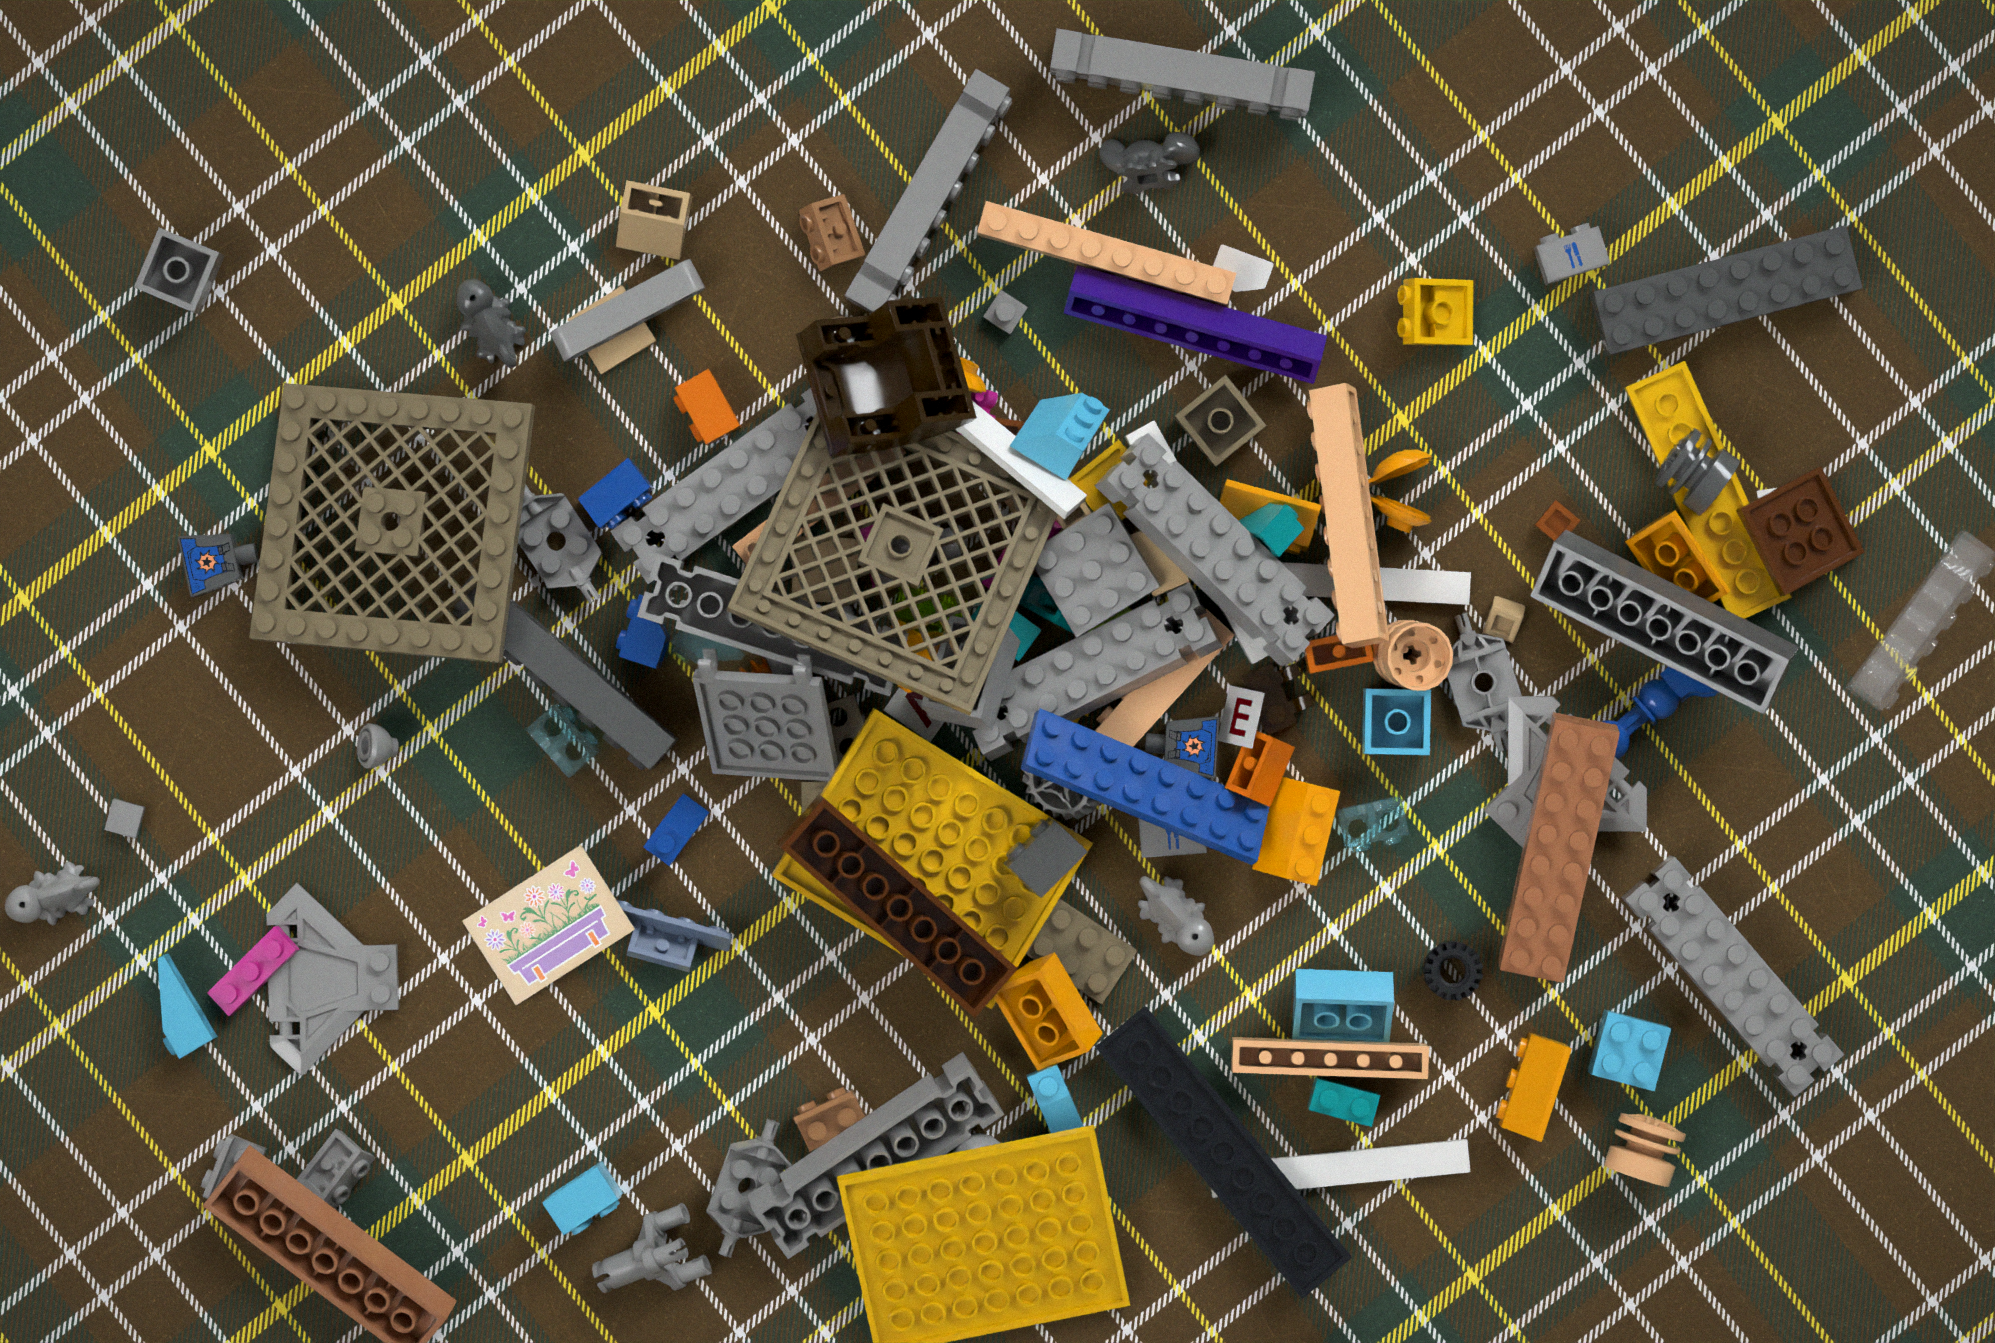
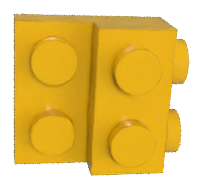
(1436, 312)

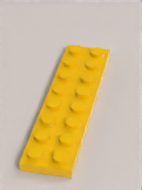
(1668, 411)

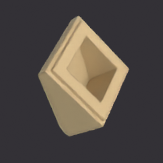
(1504, 619)

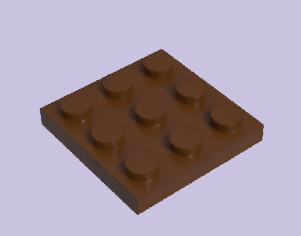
(1800, 531)

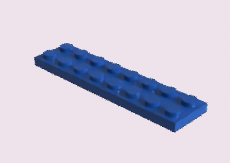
(1144, 786)

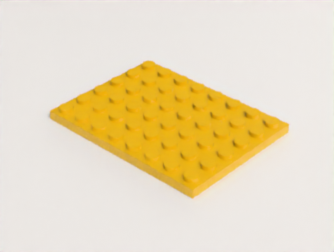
(943, 829)
(984, 1239)

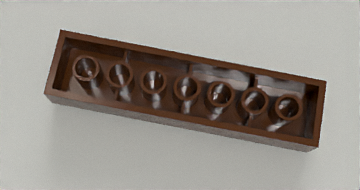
(896, 905)

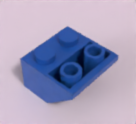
(617, 494)
(644, 640)

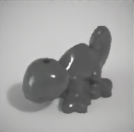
(1148, 163)
(489, 321)

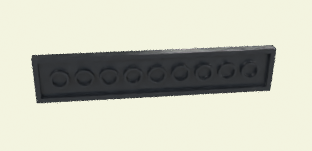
(1223, 1152)

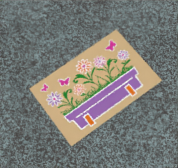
(548, 925)

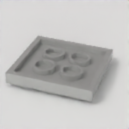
(1094, 570)

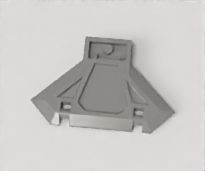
(1525, 754)
(325, 981)

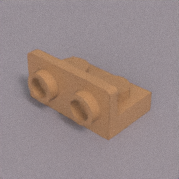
(831, 232)
(828, 1119)

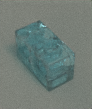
(557, 746)
(1371, 814)

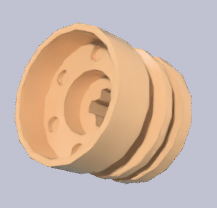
(1426, 665)
(1645, 1149)

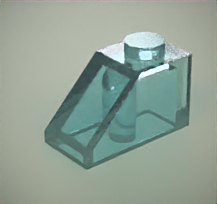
(690, 647)

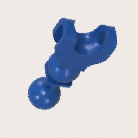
(1658, 701)

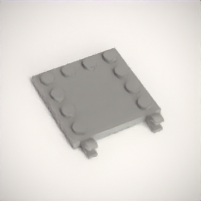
(765, 721)

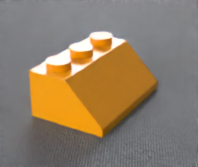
(1245, 499)
(1673, 554)
(1297, 831)
(1047, 1012)
(1533, 1086)

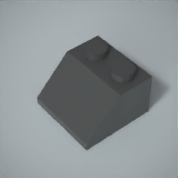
(1044, 856)

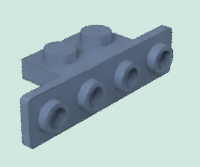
(669, 939)

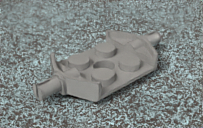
(578, 557)
(1477, 655)
(745, 1159)

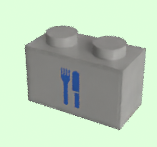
(1571, 254)
(1161, 842)

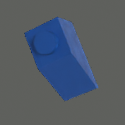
(676, 829)

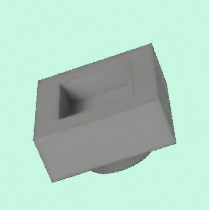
(1005, 312)

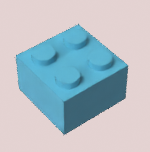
(1396, 721)
(1629, 1050)
(583, 1198)

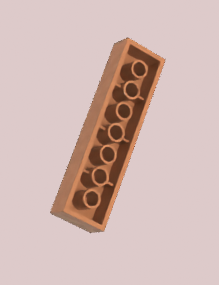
(1558, 847)
(328, 1251)

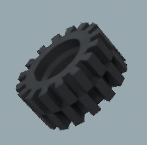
(1472, 975)

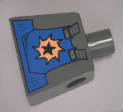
(214, 561)
(1188, 744)

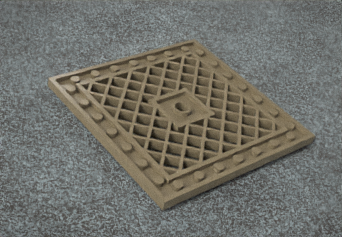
(287, 495)
(870, 652)

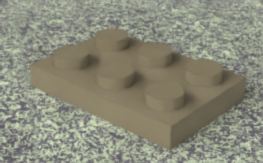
(1085, 949)

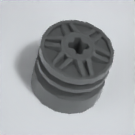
(1696, 471)

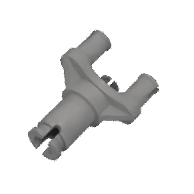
(652, 1256)

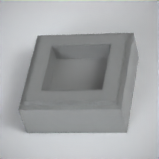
(125, 818)

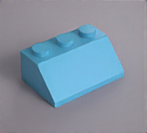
(1060, 431)
(1342, 1005)

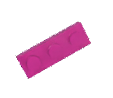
(253, 970)

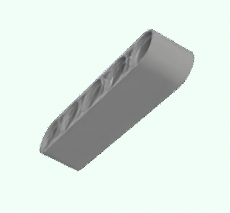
(627, 310)

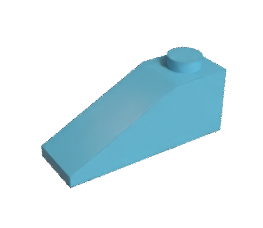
(182, 1017)
(1054, 1099)

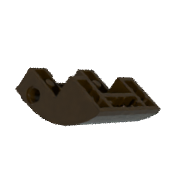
(886, 376)

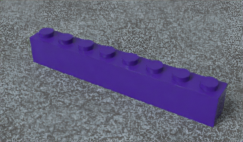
(1195, 324)

